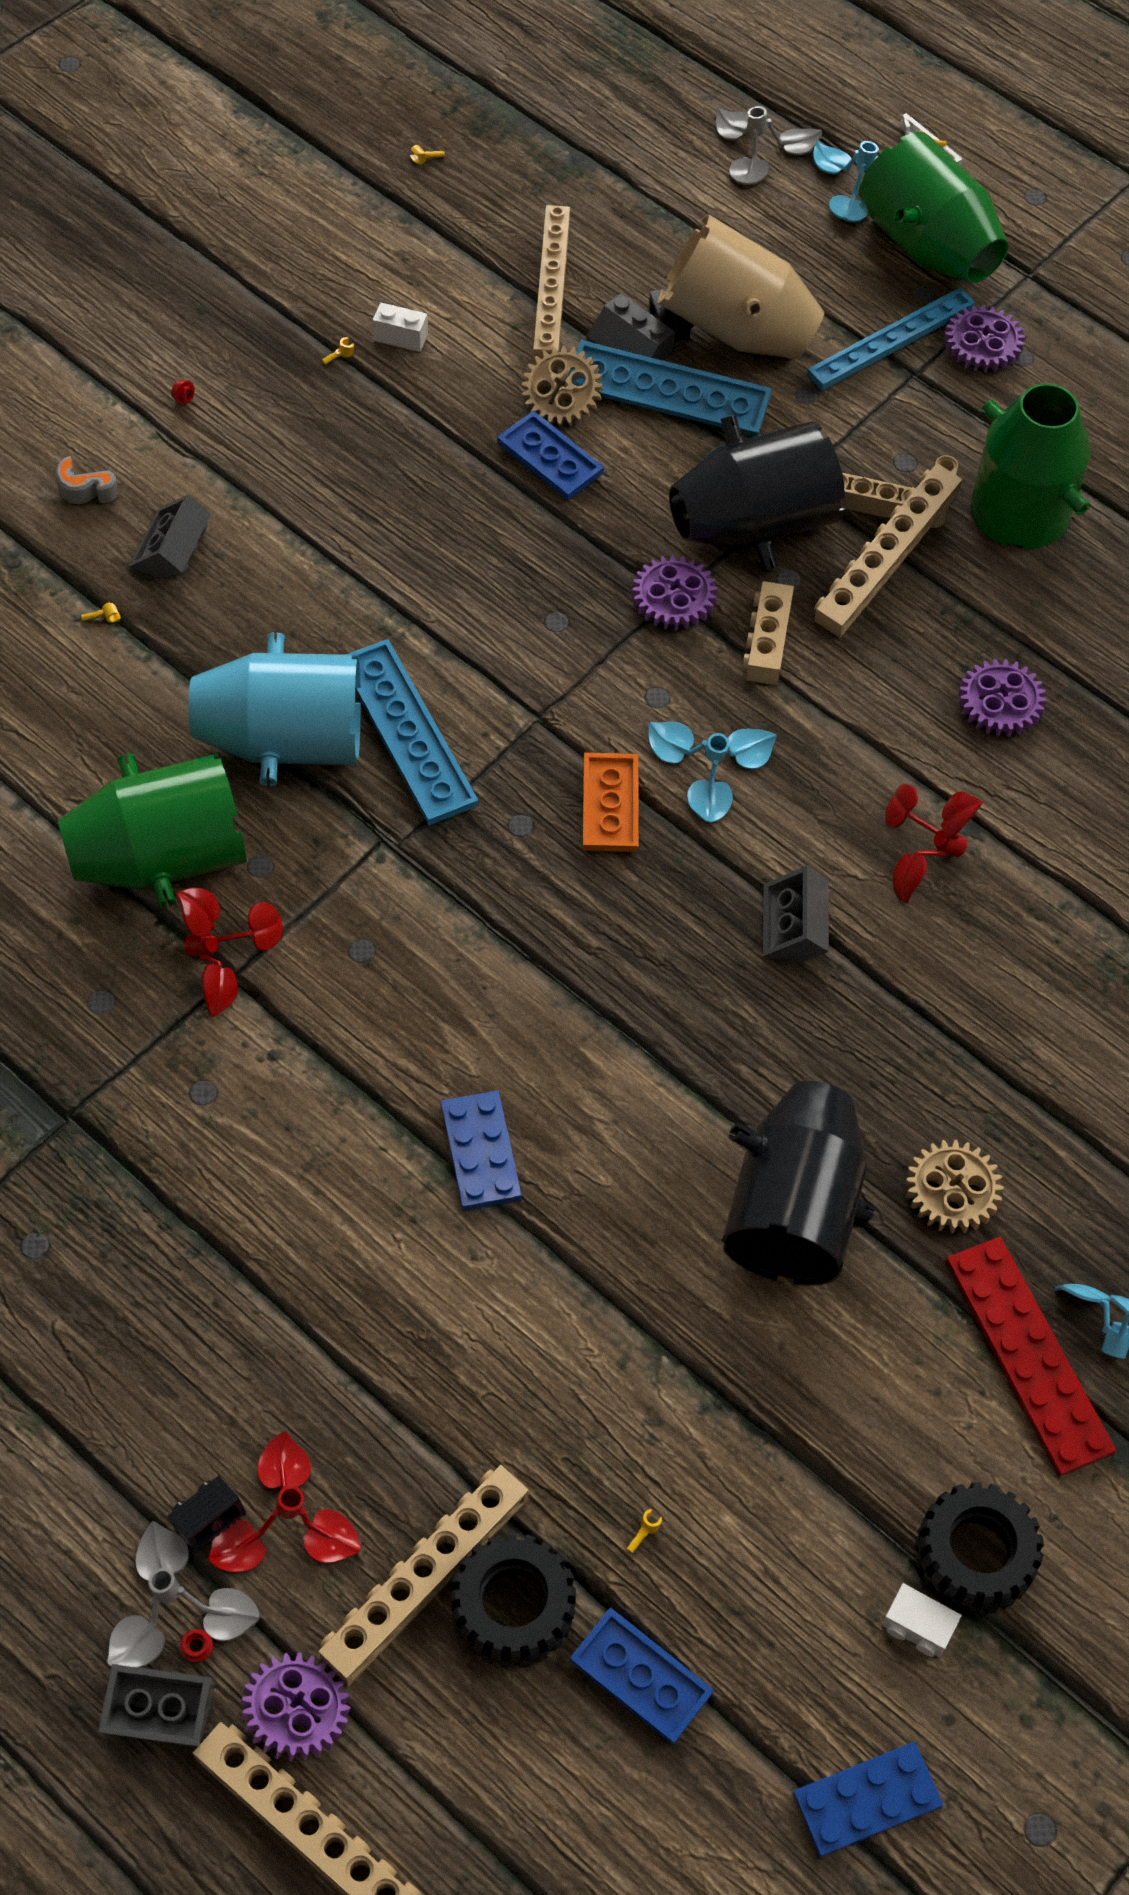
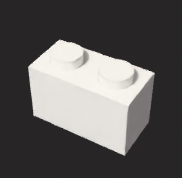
(400, 327)
(921, 1621)

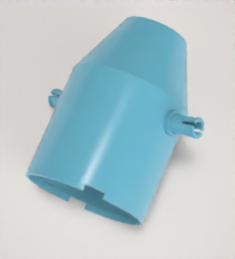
(280, 708)

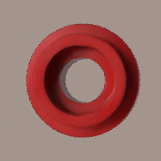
(183, 392)
(191, 1637)

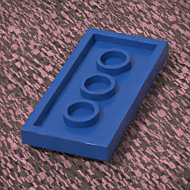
(550, 455)
(481, 1150)
(641, 1676)
(867, 1799)

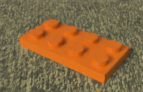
(610, 802)

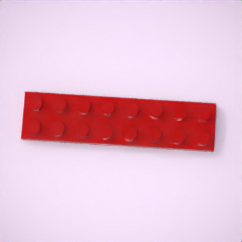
(1030, 1357)

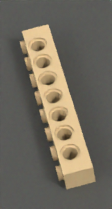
(551, 281)
(838, 617)
(352, 1662)
(213, 1756)

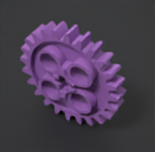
(984, 338)
(674, 592)
(1002, 690)
(277, 1729)

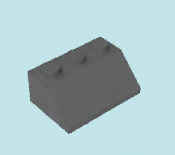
(631, 329)
(171, 538)
(796, 916)
(156, 1705)

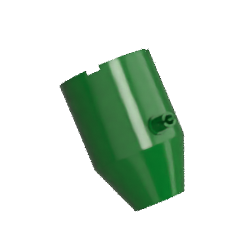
(934, 209)
(1031, 468)
(154, 827)

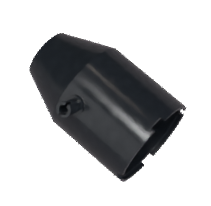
(760, 489)
(799, 1187)

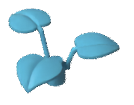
(833, 161)
(710, 799)
(1117, 1335)

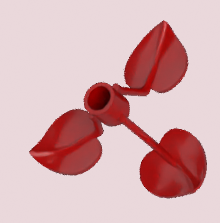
(956, 814)
(199, 912)
(288, 1467)

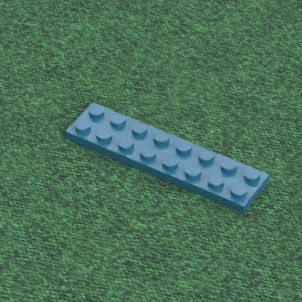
(677, 388)
(411, 735)

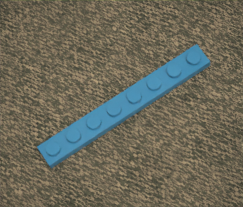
(889, 339)

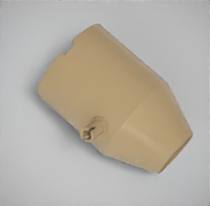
(741, 293)

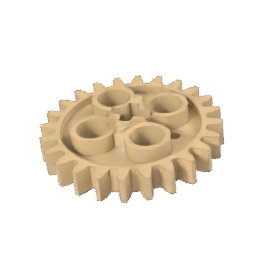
(543, 376)
(954, 1186)

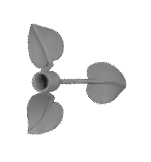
(736, 124)
(157, 1560)

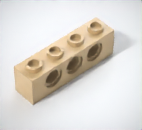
(769, 633)

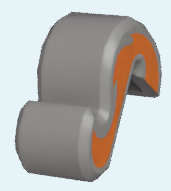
(85, 487)

